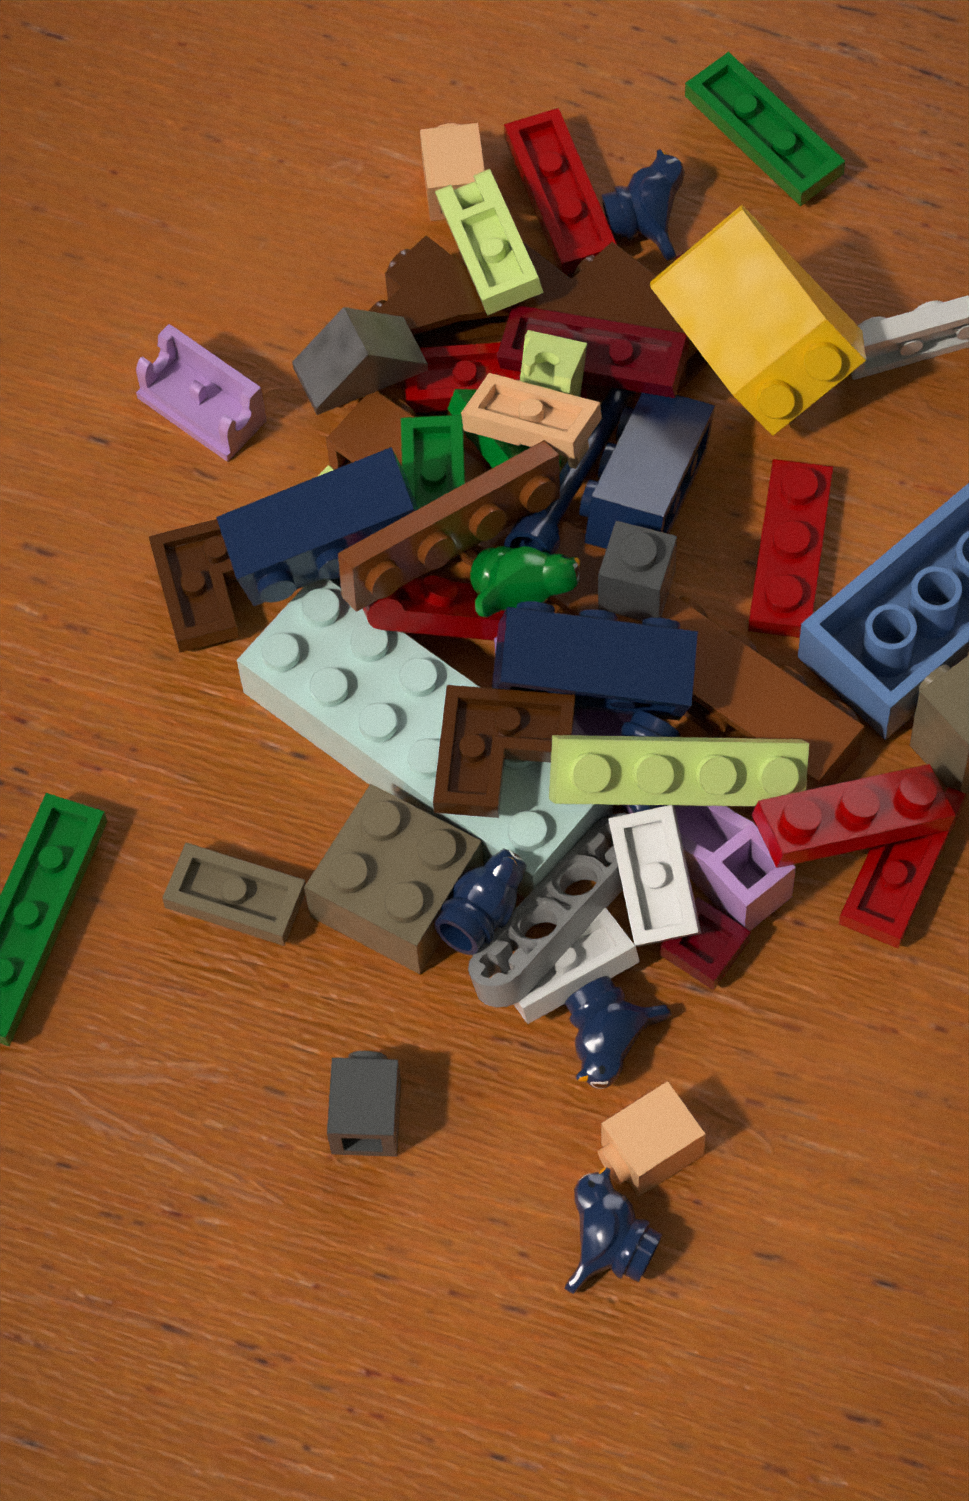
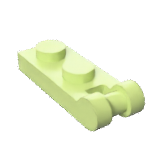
(489, 243)

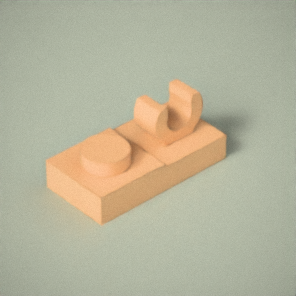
(529, 414)

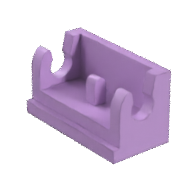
(201, 394)

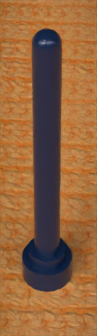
(541, 528)

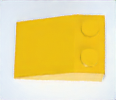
(760, 320)

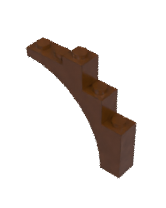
(445, 308)

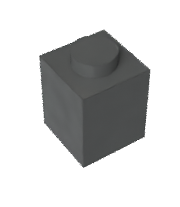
(637, 572)
(364, 1105)

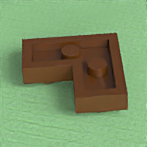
(194, 579)
(482, 731)

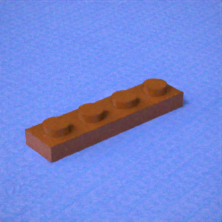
(449, 526)

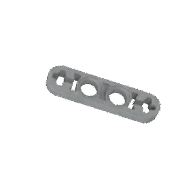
(552, 905)

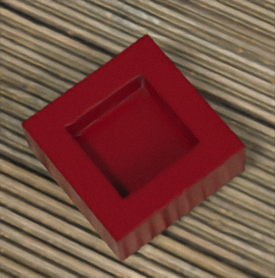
(713, 951)

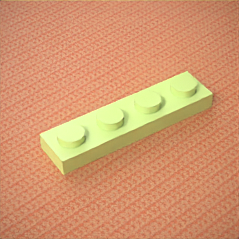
(675, 770)

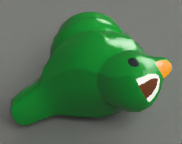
(520, 575)

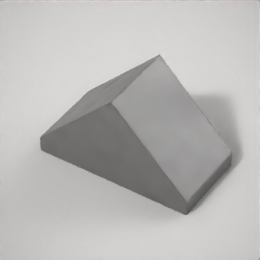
(357, 357)

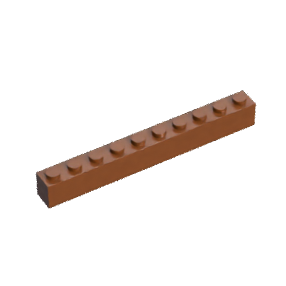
(733, 686)

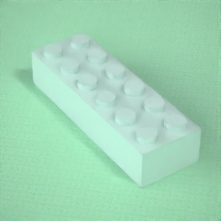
(379, 712)

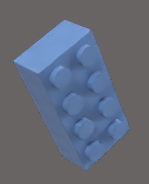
(896, 621)

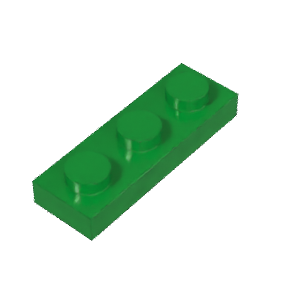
(764, 128)

